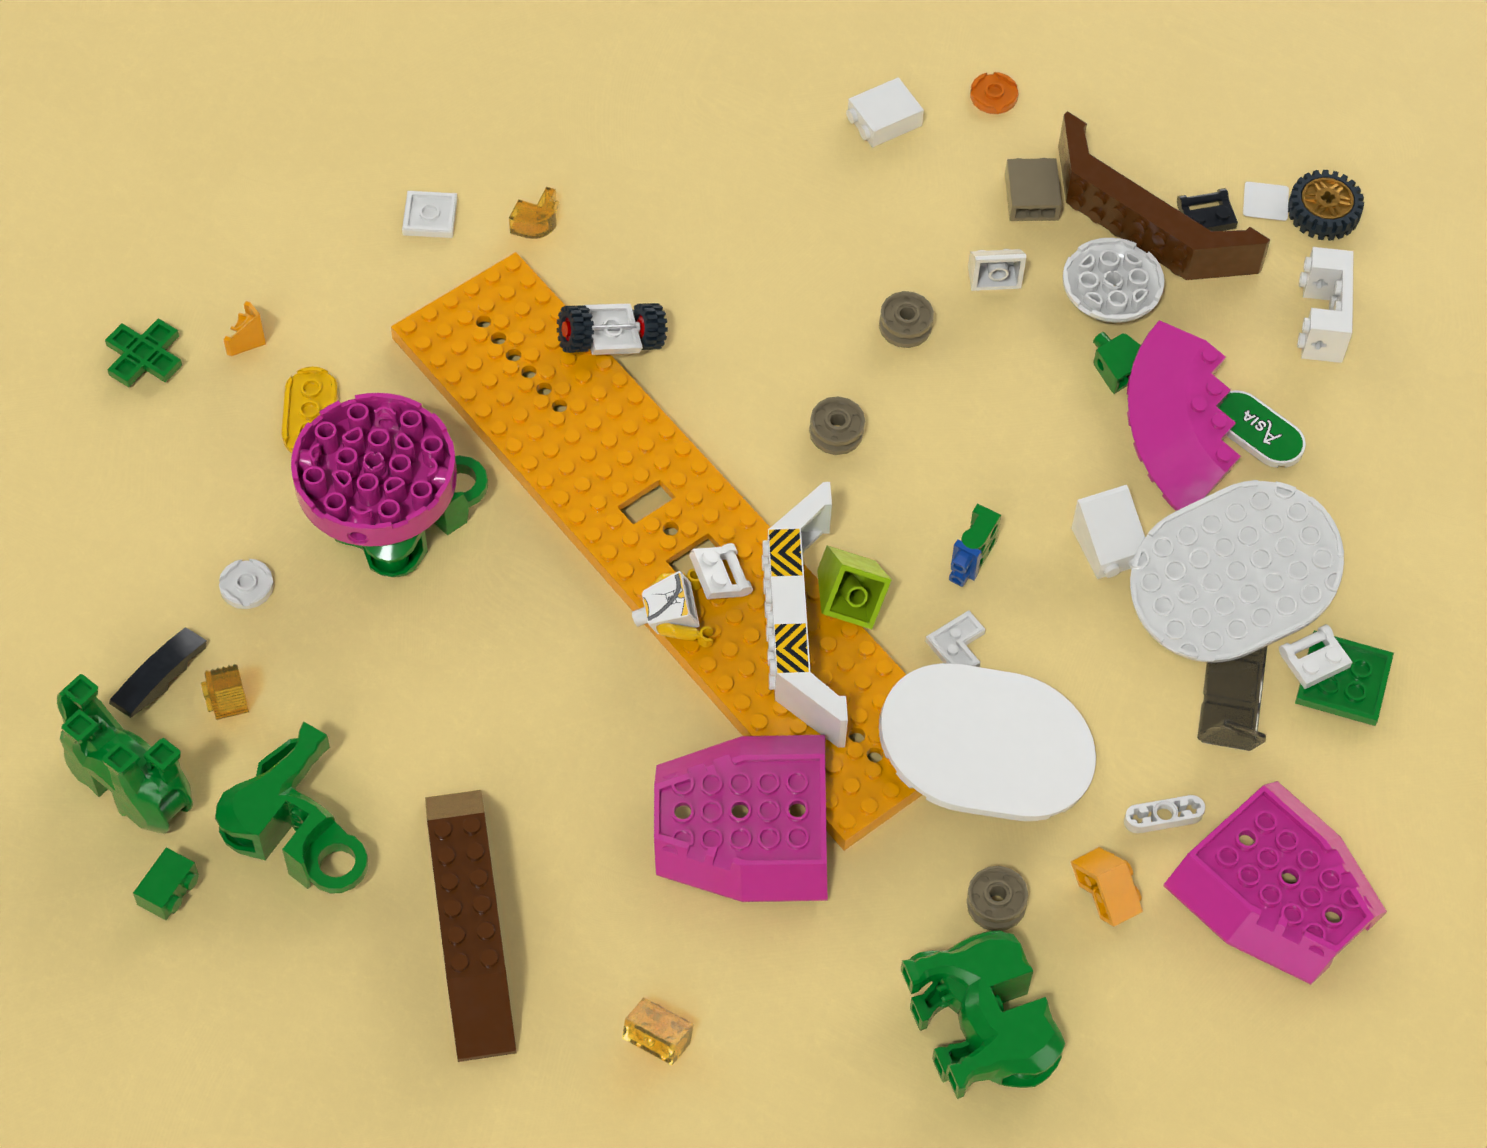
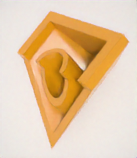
(248, 332)

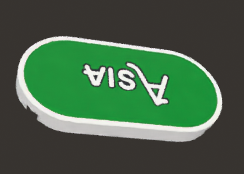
(1263, 430)

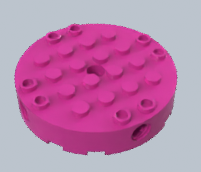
(374, 469)

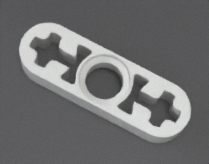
(1142, 811)

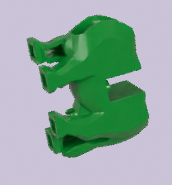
(105, 757)
(974, 980)

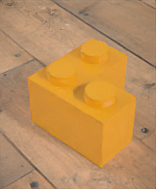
(1110, 884)

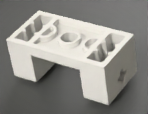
(1327, 277)

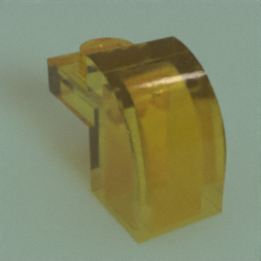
(535, 220)

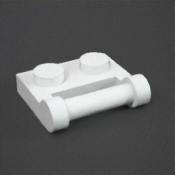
(713, 574)
(1319, 664)

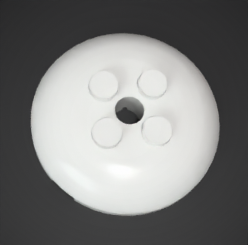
(1108, 262)

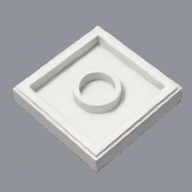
(429, 214)

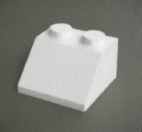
(996, 269)

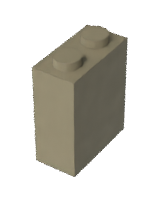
(1033, 189)

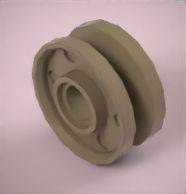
(906, 306)
(837, 412)
(997, 914)

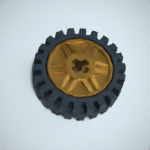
(1325, 205)

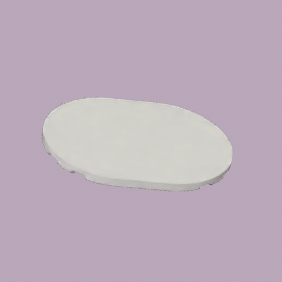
(1236, 571)
(987, 742)

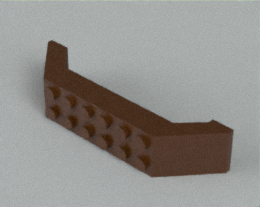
(1147, 220)
(470, 926)

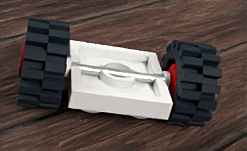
(612, 328)

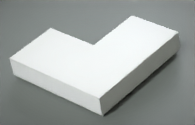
(951, 640)

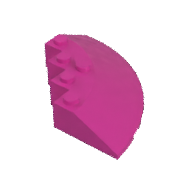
(1178, 415)

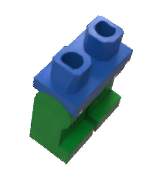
(974, 545)

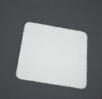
(1266, 201)

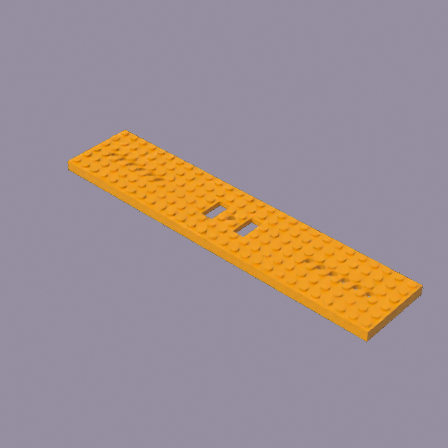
(607, 455)

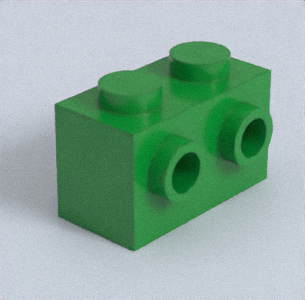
(166, 884)

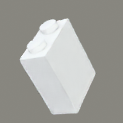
(884, 112)

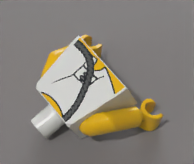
(672, 609)

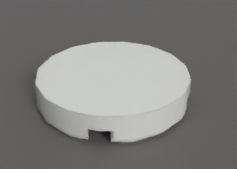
(246, 584)

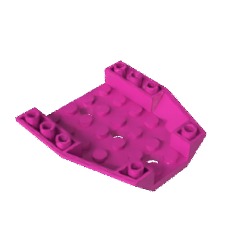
(755, 856)
(1249, 905)

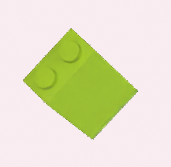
(851, 587)

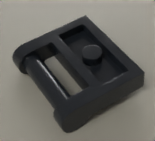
(1213, 218)

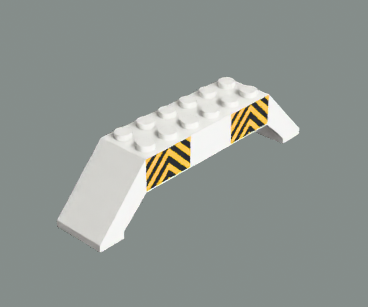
(787, 618)

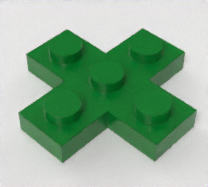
(143, 352)

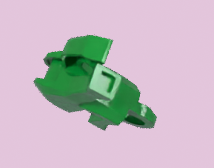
(405, 556)
(264, 808)

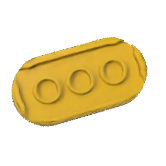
(304, 398)

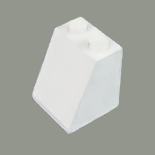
(1108, 531)

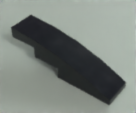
(157, 671)

